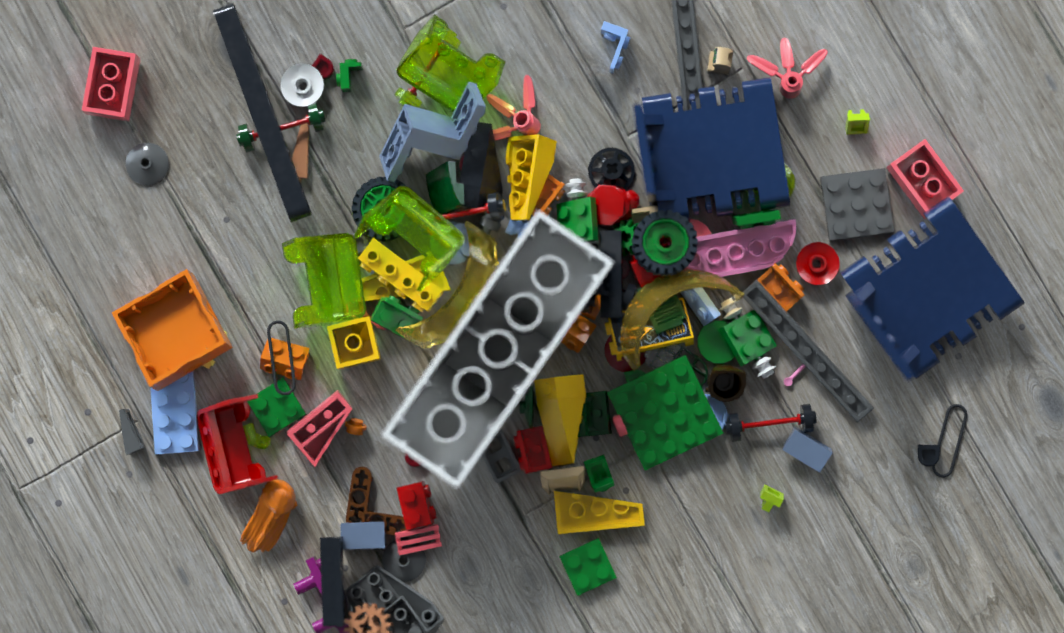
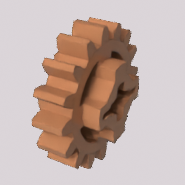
(370, 618)

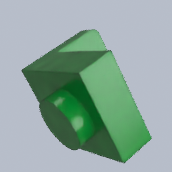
(344, 78)
(599, 473)

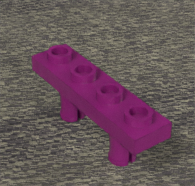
(311, 582)

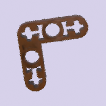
(367, 516)

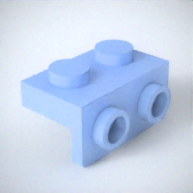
(701, 305)

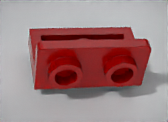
(533, 449)
(416, 505)

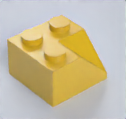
(353, 343)

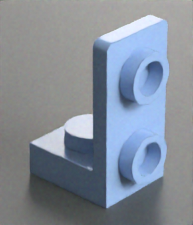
(613, 32)

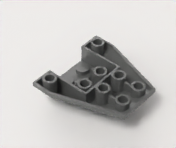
(407, 608)

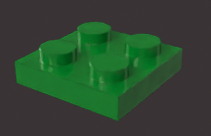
(747, 220)
(276, 410)
(587, 566)

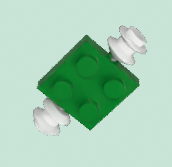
(579, 214)
(748, 337)

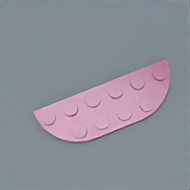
(743, 249)

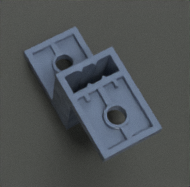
(432, 132)

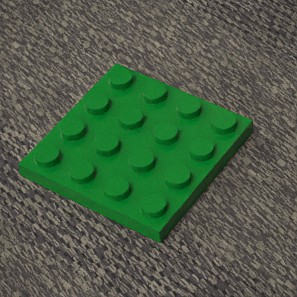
(665, 412)

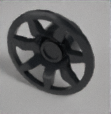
(611, 168)

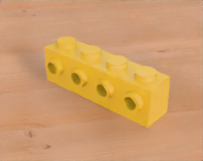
(399, 274)

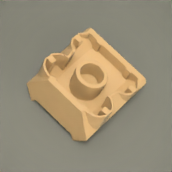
(563, 479)

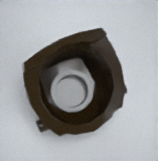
(726, 383)

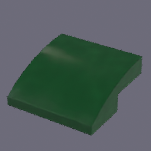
(443, 190)
(595, 415)

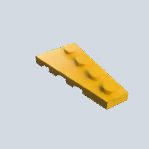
(375, 289)
(593, 513)

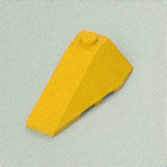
(529, 166)
(560, 409)

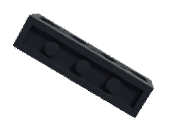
(332, 581)

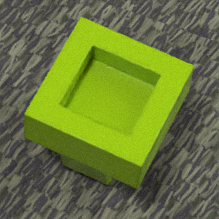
(857, 123)
(770, 497)

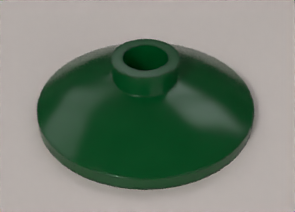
(527, 407)

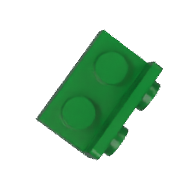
(392, 315)

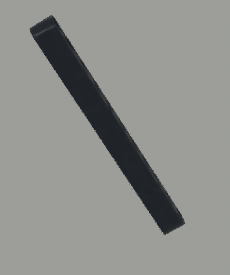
(262, 113)

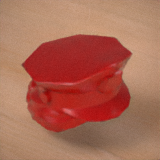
(613, 203)

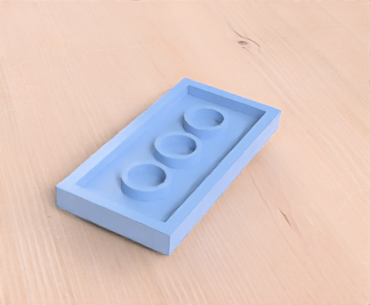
(175, 417)

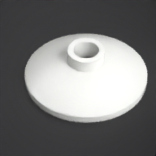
(302, 74)

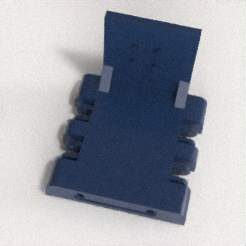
(712, 150)
(929, 290)

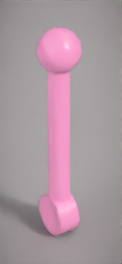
(788, 381)

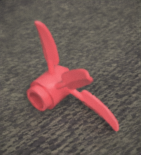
(791, 81)
(523, 120)

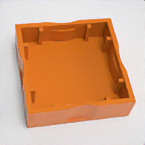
(172, 330)

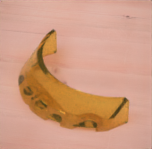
(479, 270)
(653, 295)

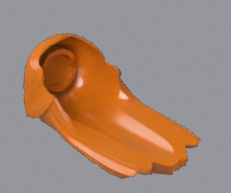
(269, 516)

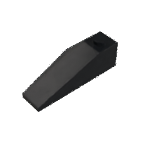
(480, 168)

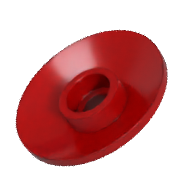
(825, 255)

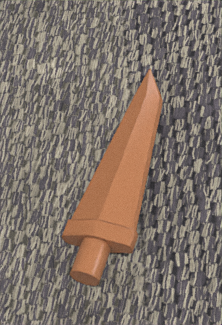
(301, 151)

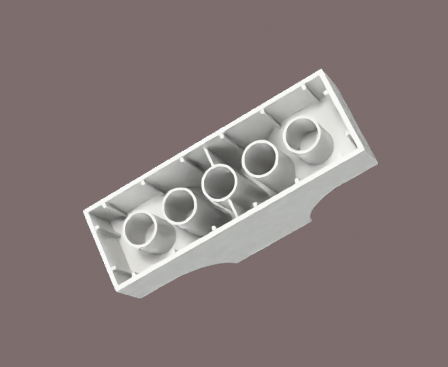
(498, 349)

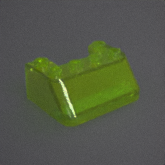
(444, 70)
(331, 276)

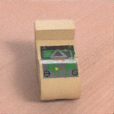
(720, 60)

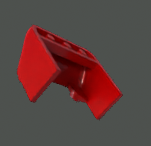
(227, 446)

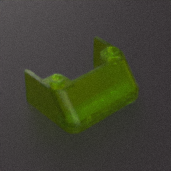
(419, 226)

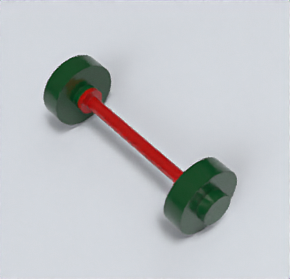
(316, 117)

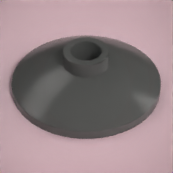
(157, 166)
(405, 572)

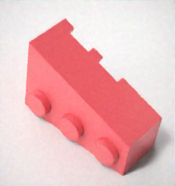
(320, 426)

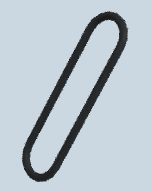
(272, 357)
(958, 442)

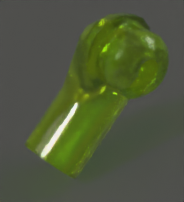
(255, 439)

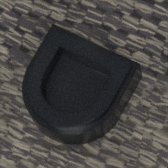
(928, 454)

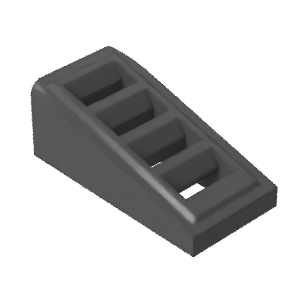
(131, 435)

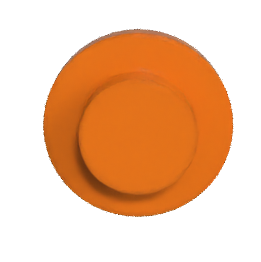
(355, 426)

